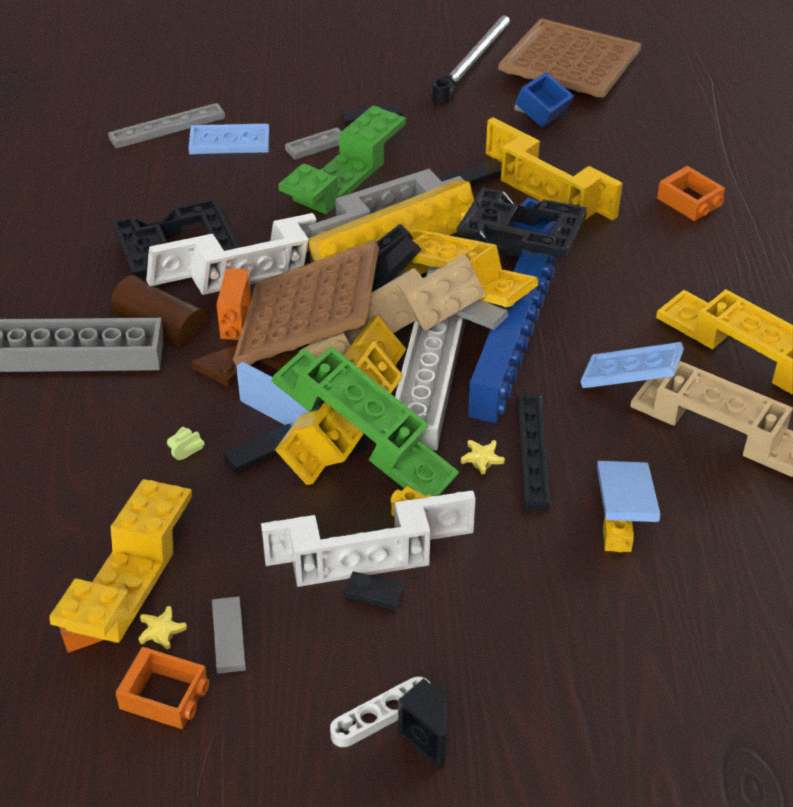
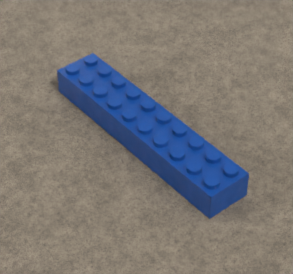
(505, 344)

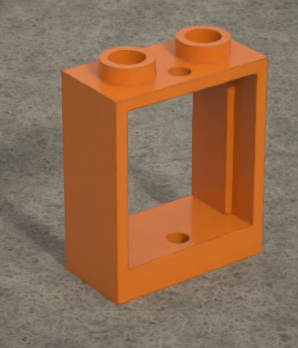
(672, 193)
(233, 302)
(139, 673)

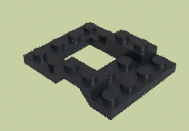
(494, 212)
(137, 236)

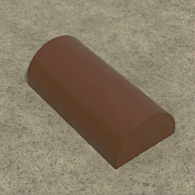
(138, 300)

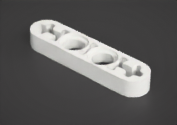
(375, 706)

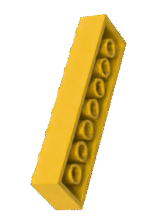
(431, 211)

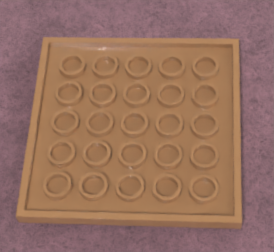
(572, 56)
(308, 304)

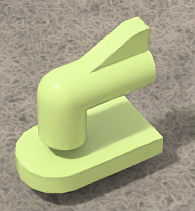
(185, 443)

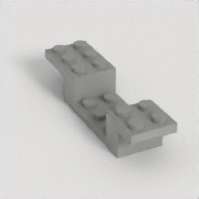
(377, 198)

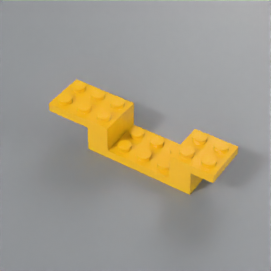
(543, 181)
(499, 285)
(736, 318)
(324, 434)
(139, 554)

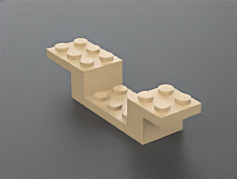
(412, 299)
(727, 403)

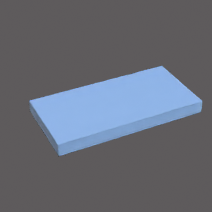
(229, 138)
(632, 365)
(266, 397)
(627, 491)

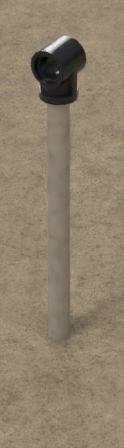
(447, 84)

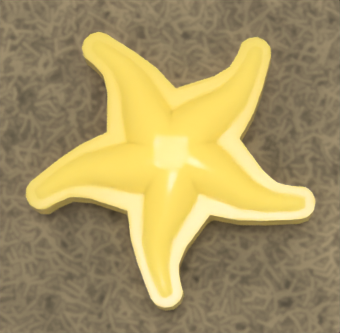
(482, 456)
(161, 628)

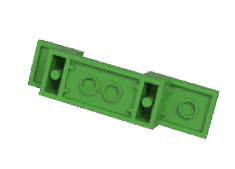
(359, 157)
(373, 412)

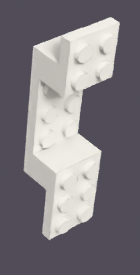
(207, 262)
(369, 552)

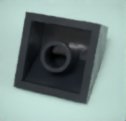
(424, 721)

